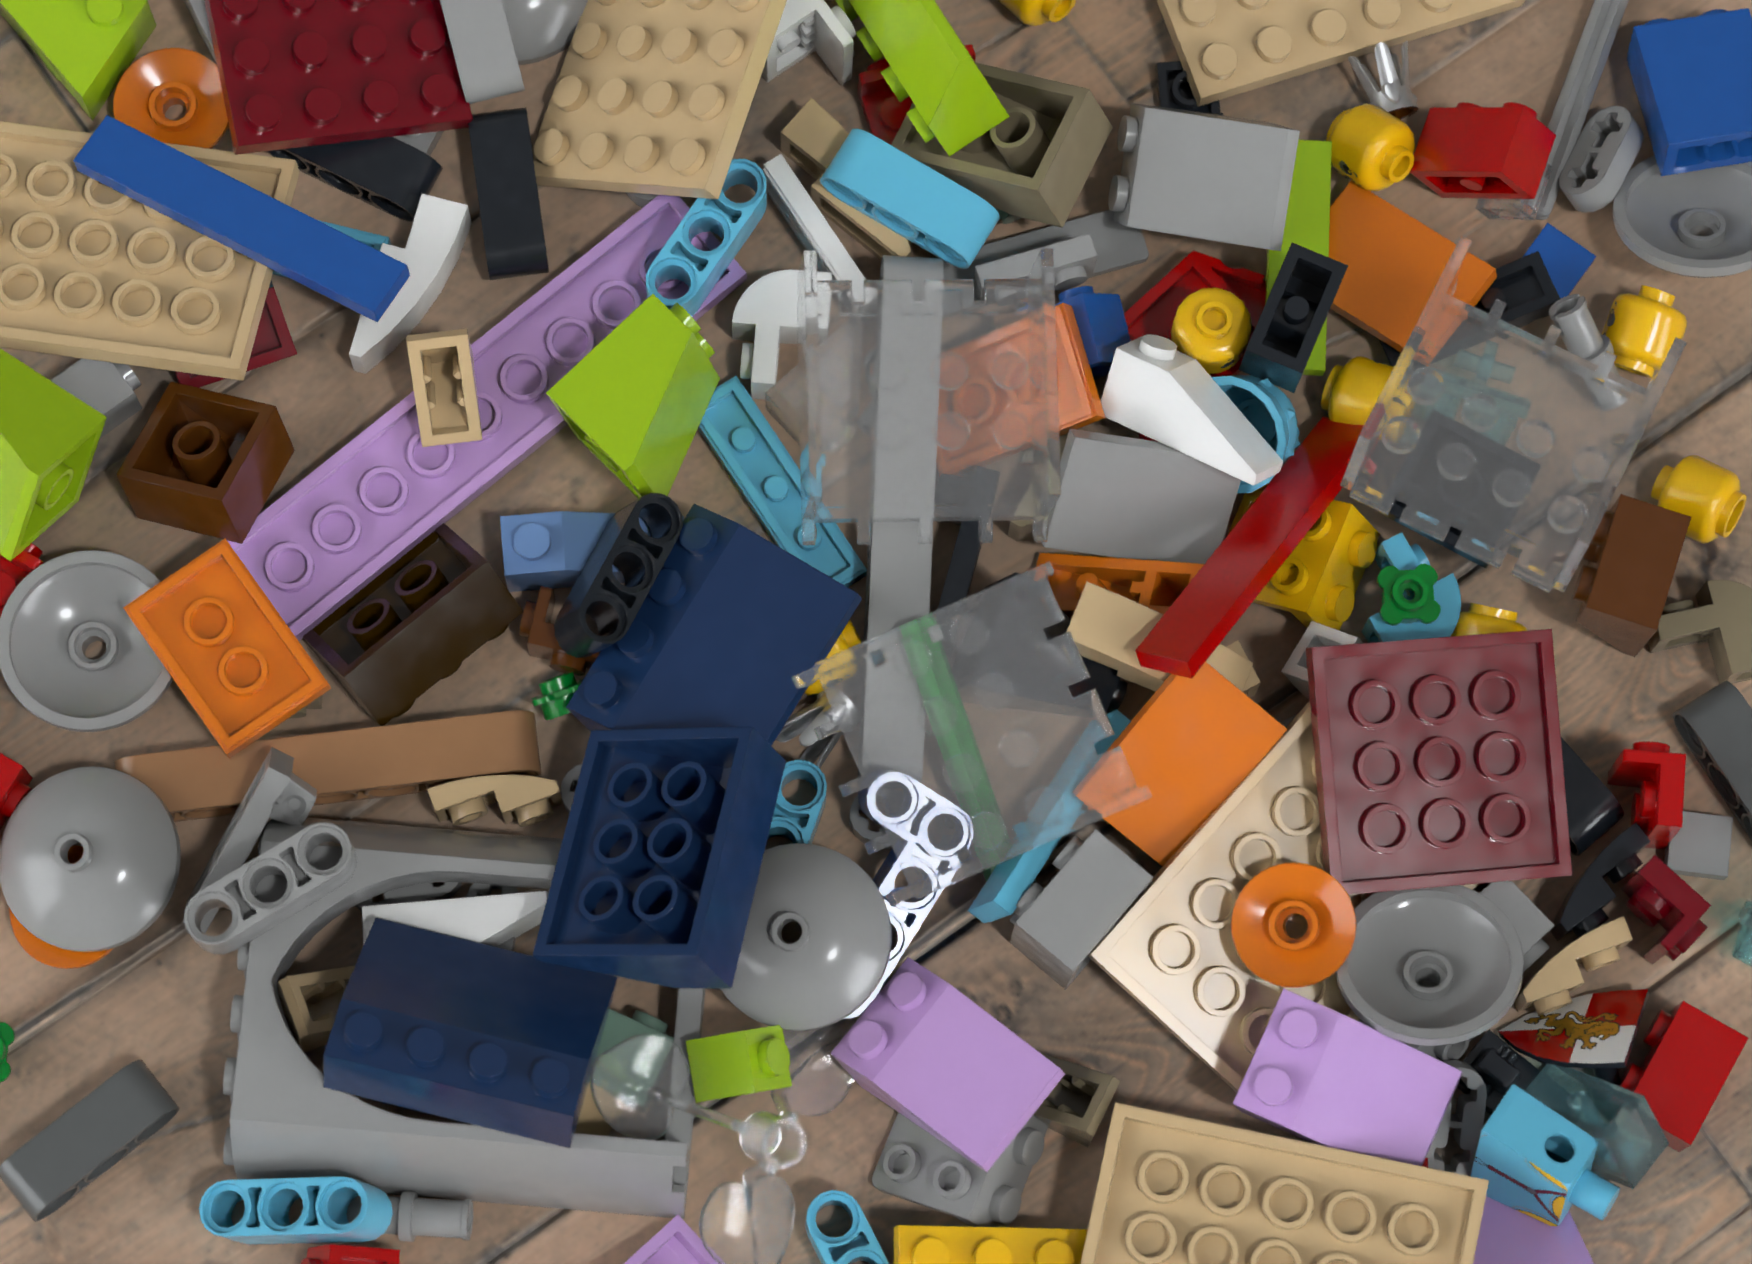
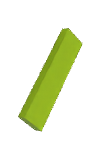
(1307, 224)

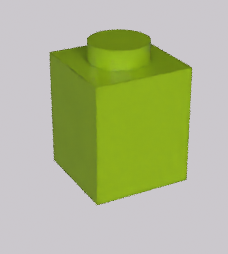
(739, 1063)

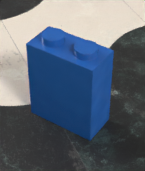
(1695, 88)

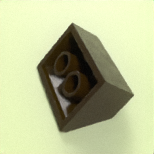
(414, 624)

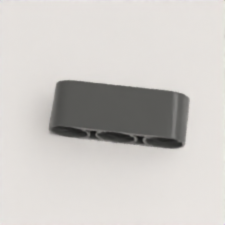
(1720, 737)
(87, 1140)

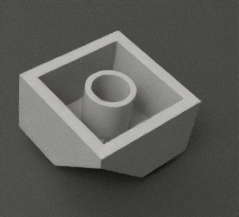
(1078, 907)

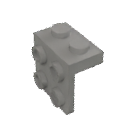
(937, 1177)

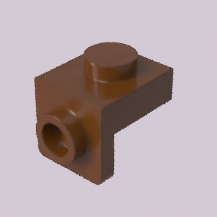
(541, 635)

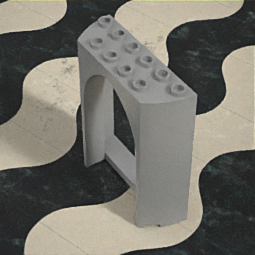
(298, 1129)

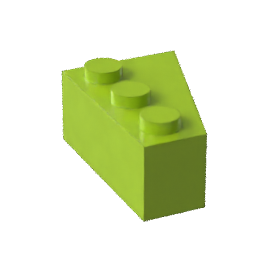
(83, 41)

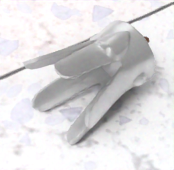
(1395, 91)
(804, 722)

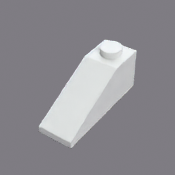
(1182, 407)
(475, 919)

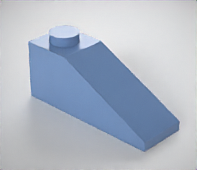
(551, 547)

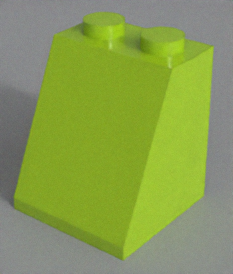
(641, 395)
(43, 452)

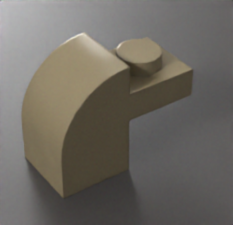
(1720, 619)

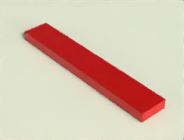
(1251, 552)

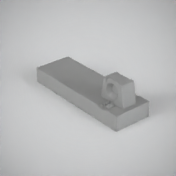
(273, 795)

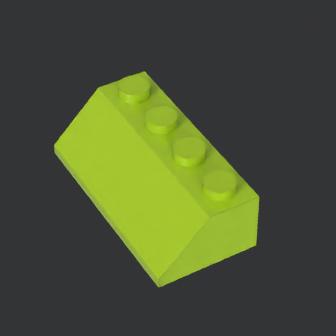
(930, 67)

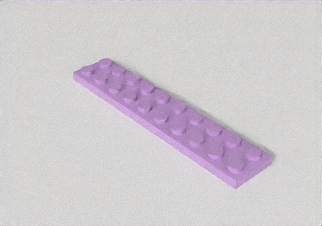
(392, 493)

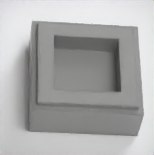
(1701, 846)

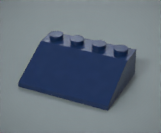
(717, 637)
(662, 855)
(468, 1032)

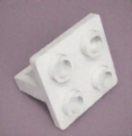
(809, 28)

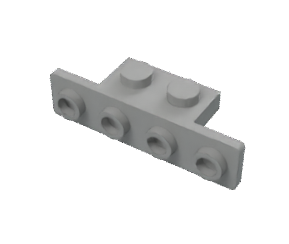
(1080, 251)

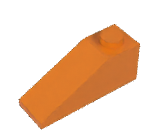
(1143, 581)

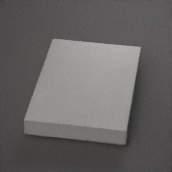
(1138, 501)

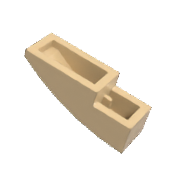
(812, 143)
(1112, 628)

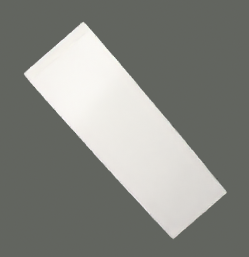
(431, 255)

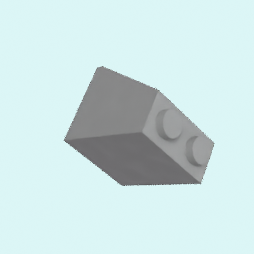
(1204, 176)

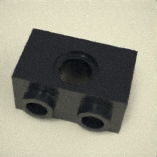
(1293, 317)

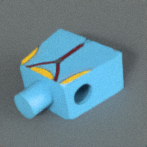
(1540, 1162)

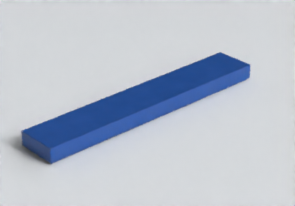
(242, 218)

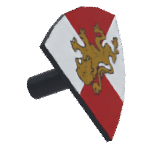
(1588, 1033)

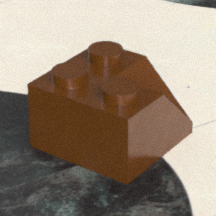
(206, 462)
(1629, 572)

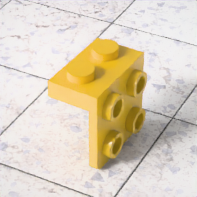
(1323, 568)

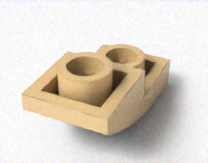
(518, 796)
(1561, 975)

